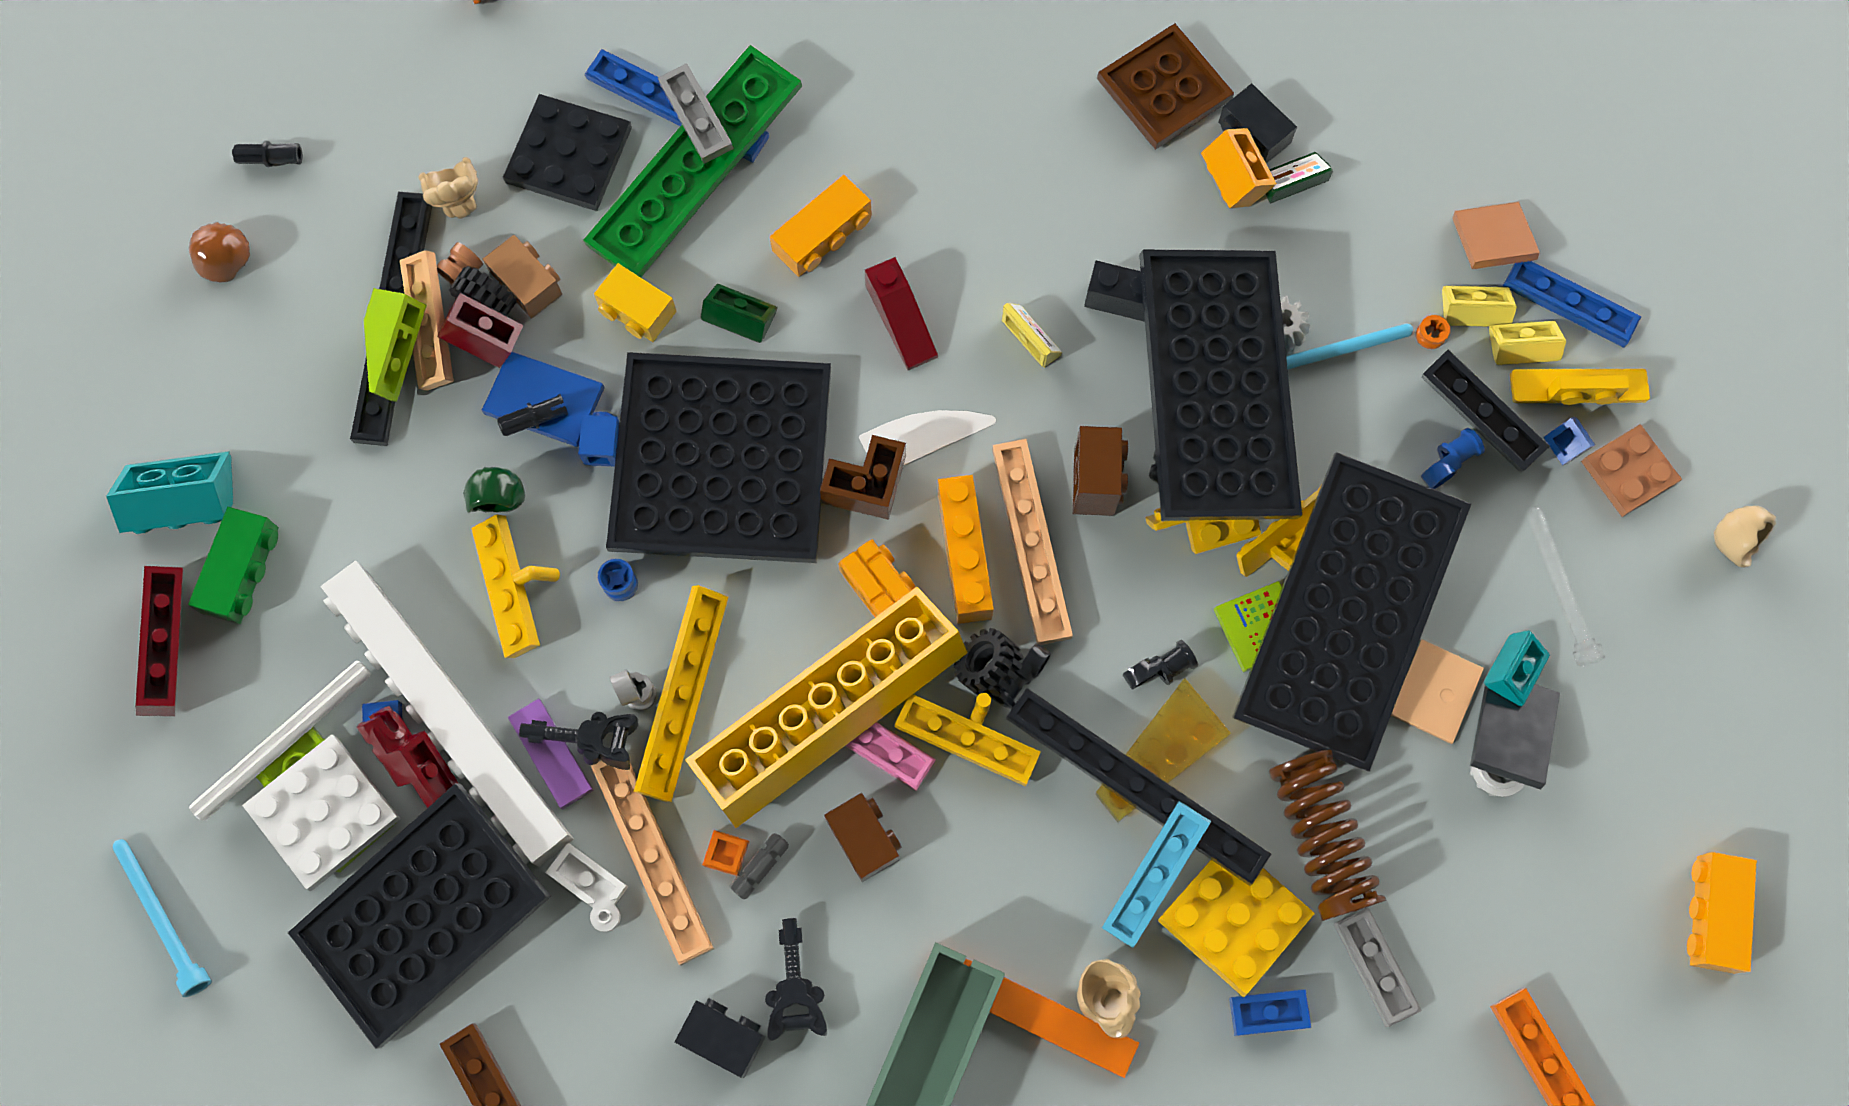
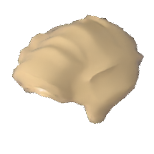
(1109, 997)

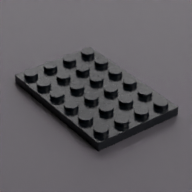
(418, 915)

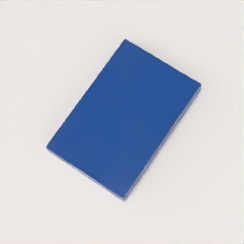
(532, 381)

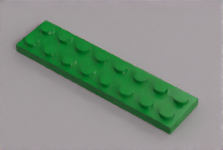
(677, 179)

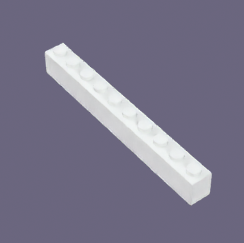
(447, 714)

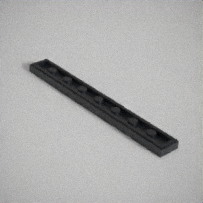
(406, 238)
(1133, 782)

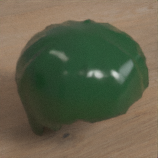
(493, 490)

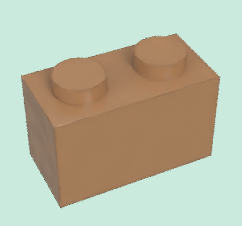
(519, 270)

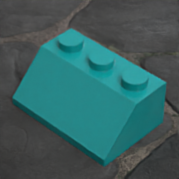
(172, 493)

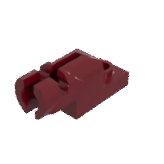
(407, 756)

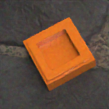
(725, 853)

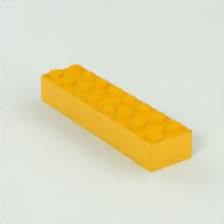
(827, 706)

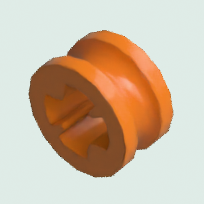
(1426, 340)

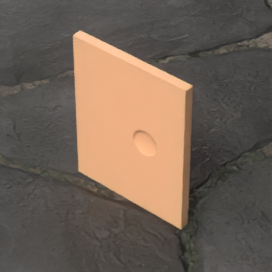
(1437, 691)

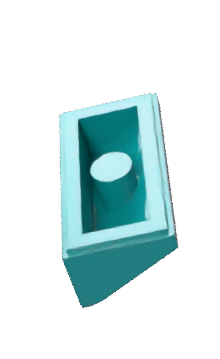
(1517, 667)

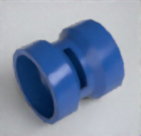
(612, 575)

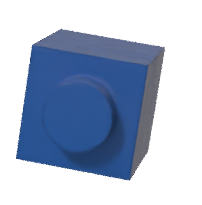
(599, 439)

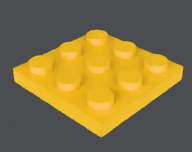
(1236, 925)

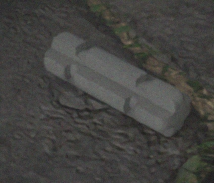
(759, 866)

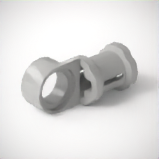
(626, 691)

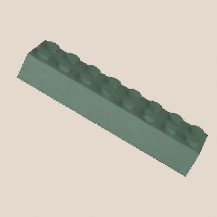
(937, 1032)

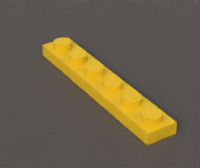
(681, 694)

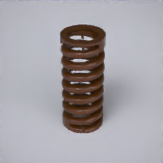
(1296, 775)

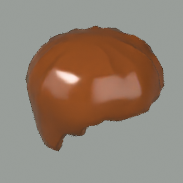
(218, 251)

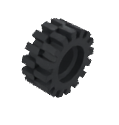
(483, 290)
(998, 672)

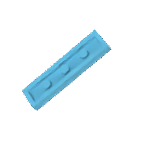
(1156, 874)

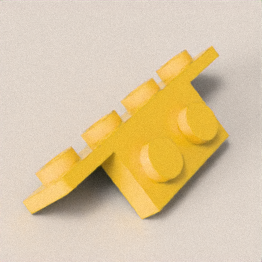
(1579, 386)
(1209, 534)
(1277, 542)

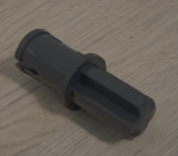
(267, 153)
(531, 416)

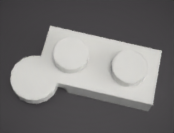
(591, 885)

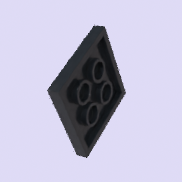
(567, 152)

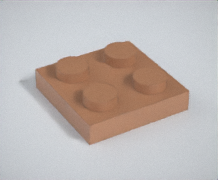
(1631, 470)

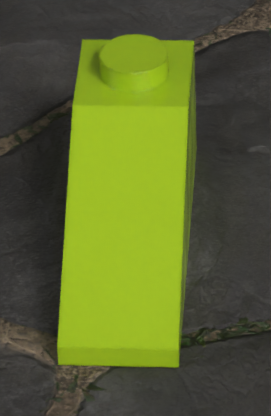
(390, 336)

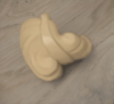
(451, 189)

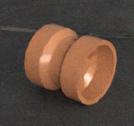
(459, 258)

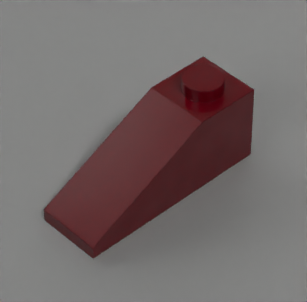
(900, 313)

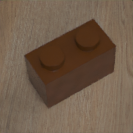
(863, 836)

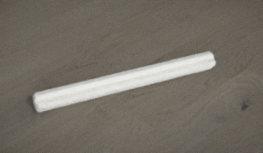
(279, 741)

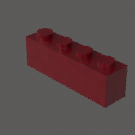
(159, 641)

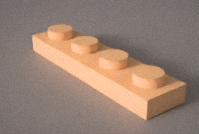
(429, 352)

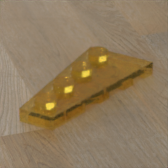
(1171, 742)

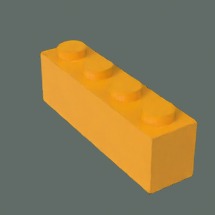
(965, 549)

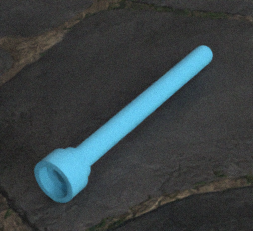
(1349, 345)
(190, 976)

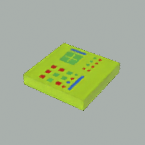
(1246, 621)

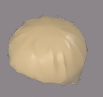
(1742, 533)

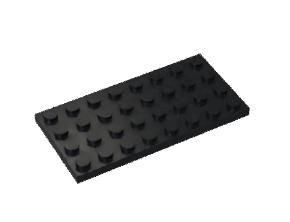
(1219, 385)
(1351, 611)

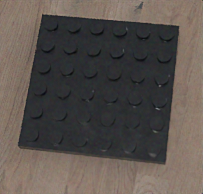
(720, 458)

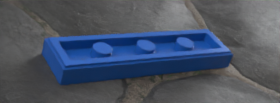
(1572, 302)

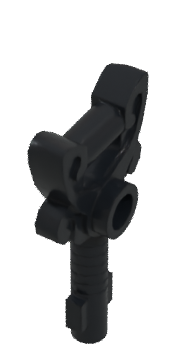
(589, 737)
(794, 990)

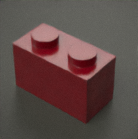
(480, 330)

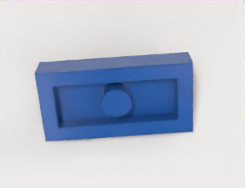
(1270, 1012)

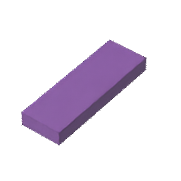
(552, 758)

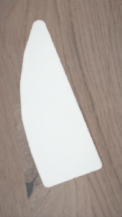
(929, 430)

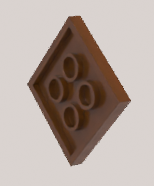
(1165, 86)

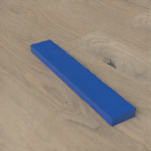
(643, 90)

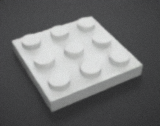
(321, 812)

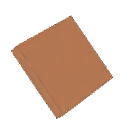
(1495, 235)

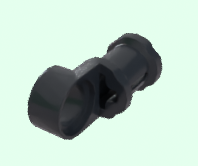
(1166, 666)
(1031, 668)

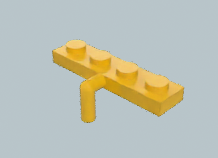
(506, 585)
(968, 737)

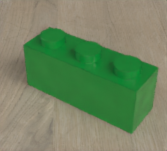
(234, 565)

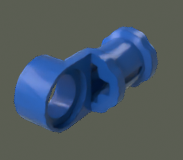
(1452, 456)

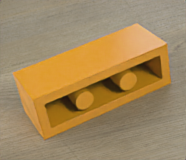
(821, 226)
(1722, 913)

